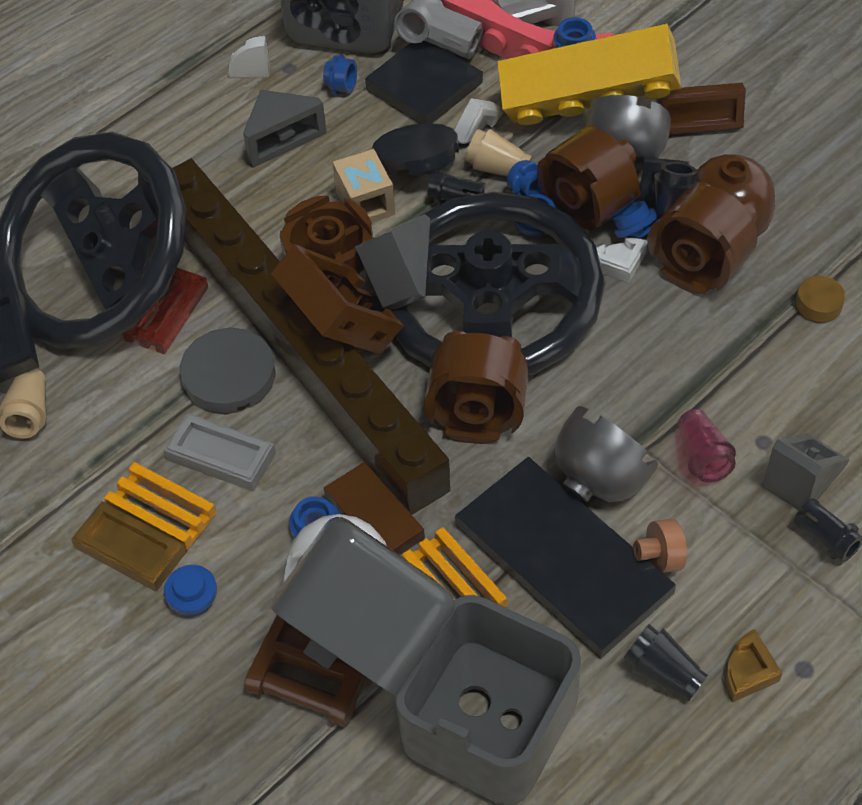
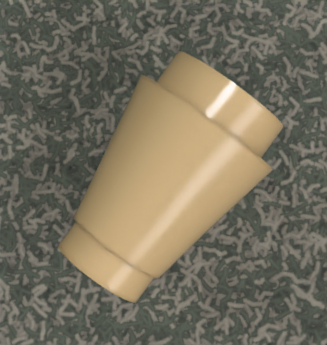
(493, 153)
(24, 405)

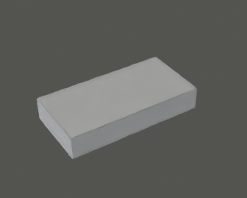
(220, 452)

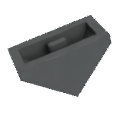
(282, 124)
(398, 262)
(802, 469)

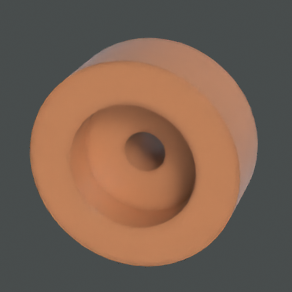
(663, 546)

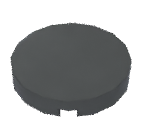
(227, 370)

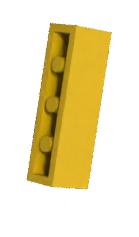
(573, 75)

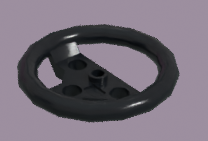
(103, 238)
(494, 272)

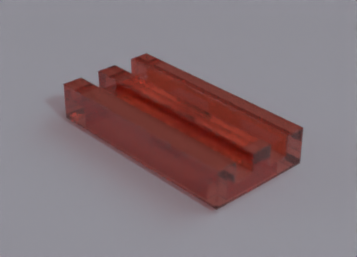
(172, 312)

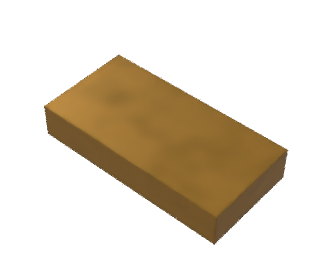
(129, 546)

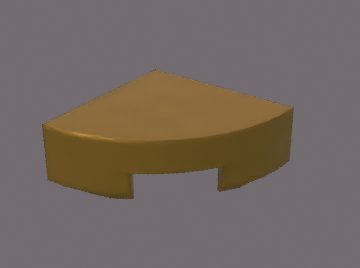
(750, 667)

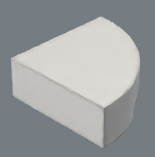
(250, 60)
(477, 116)
(622, 259)

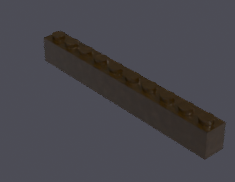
(328, 369)

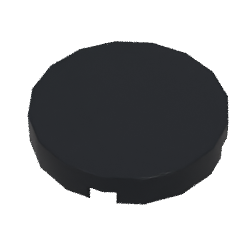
(417, 148)

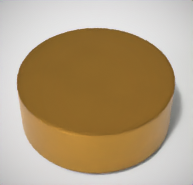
(820, 298)

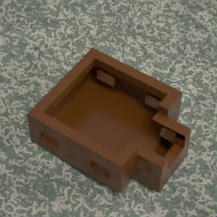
(333, 303)

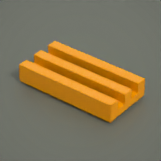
(141, 475)
(444, 541)

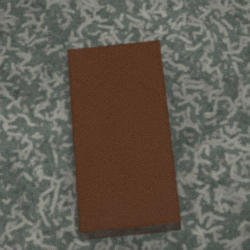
(705, 108)
(366, 497)

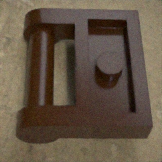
(287, 645)

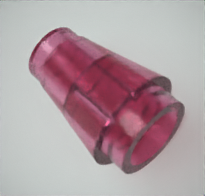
(705, 447)

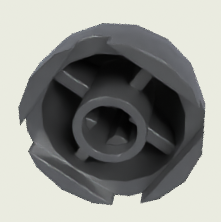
(624, 119)
(600, 459)

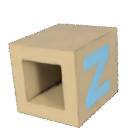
(365, 182)

